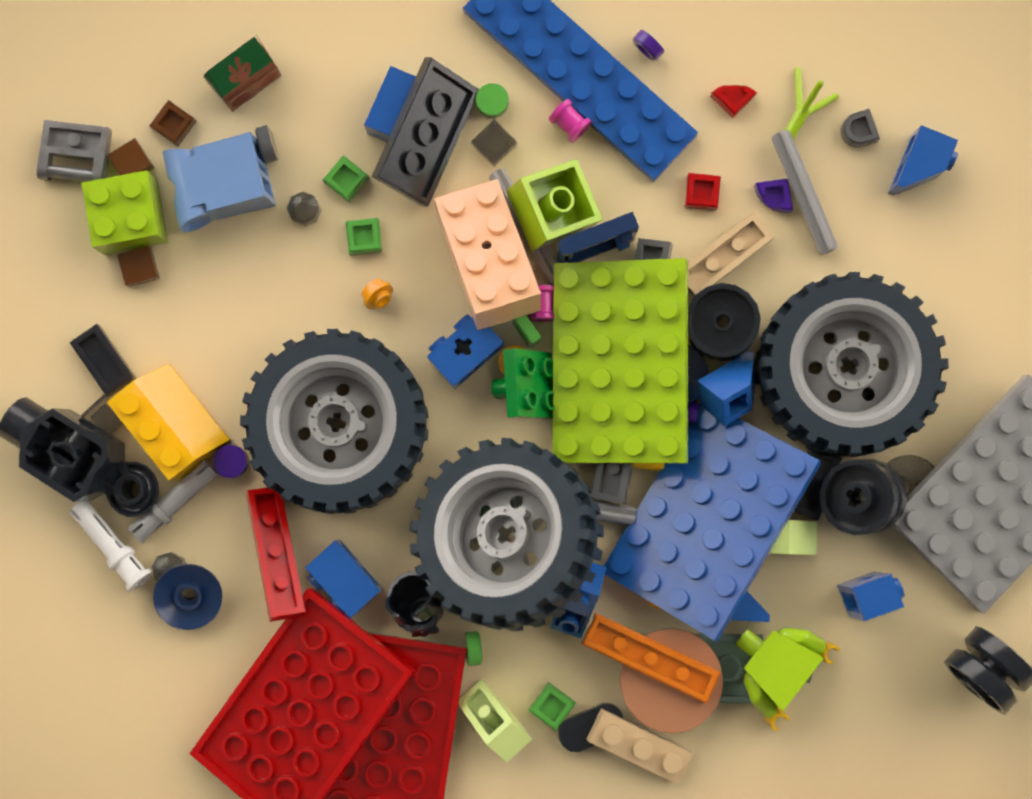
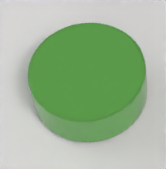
(492, 100)
(474, 648)

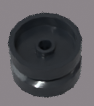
(709, 307)
(872, 480)
(990, 669)

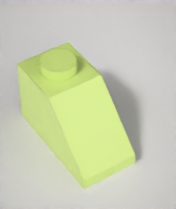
(797, 538)
(494, 721)

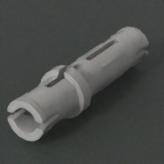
(173, 501)

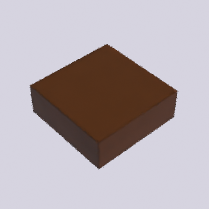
(173, 123)
(130, 158)
(138, 266)

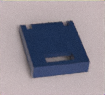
(599, 239)

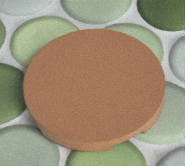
(661, 705)

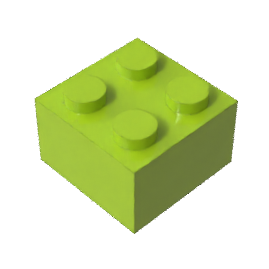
(554, 204)
(124, 212)

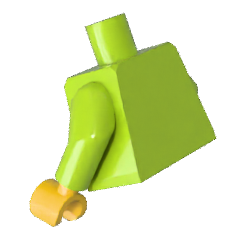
(780, 667)

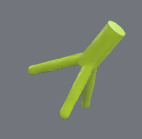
(804, 110)

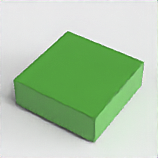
(346, 178)
(364, 236)
(527, 331)
(552, 706)

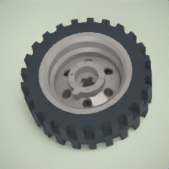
(896, 333)
(280, 411)
(453, 519)

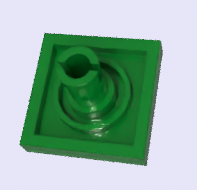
(526, 384)

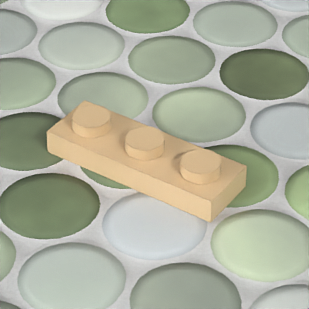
(727, 253)
(639, 746)

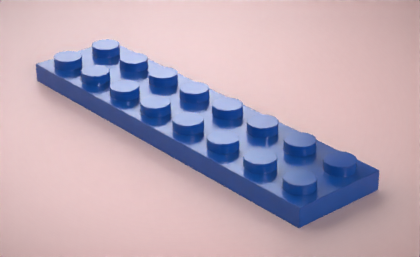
(588, 76)

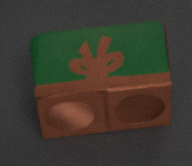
(242, 74)

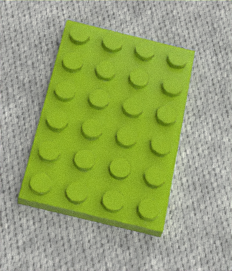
(621, 361)

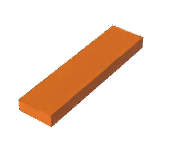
(651, 658)

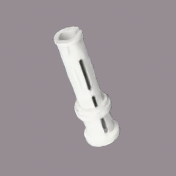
(119, 556)

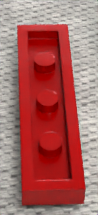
(275, 554)

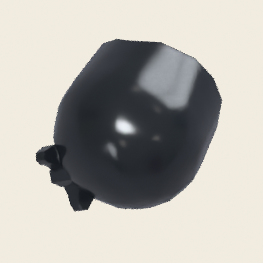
(413, 606)

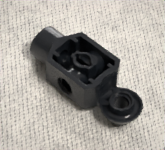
(77, 457)

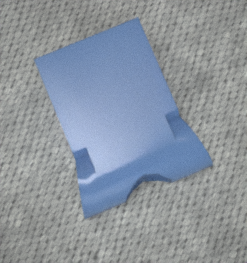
(218, 181)

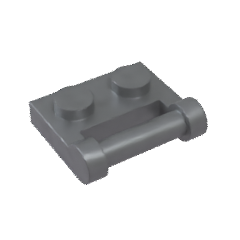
(74, 142)

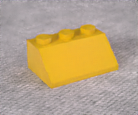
(168, 422)

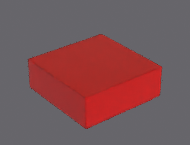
(702, 191)

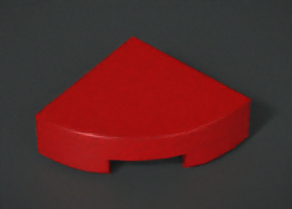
(733, 98)

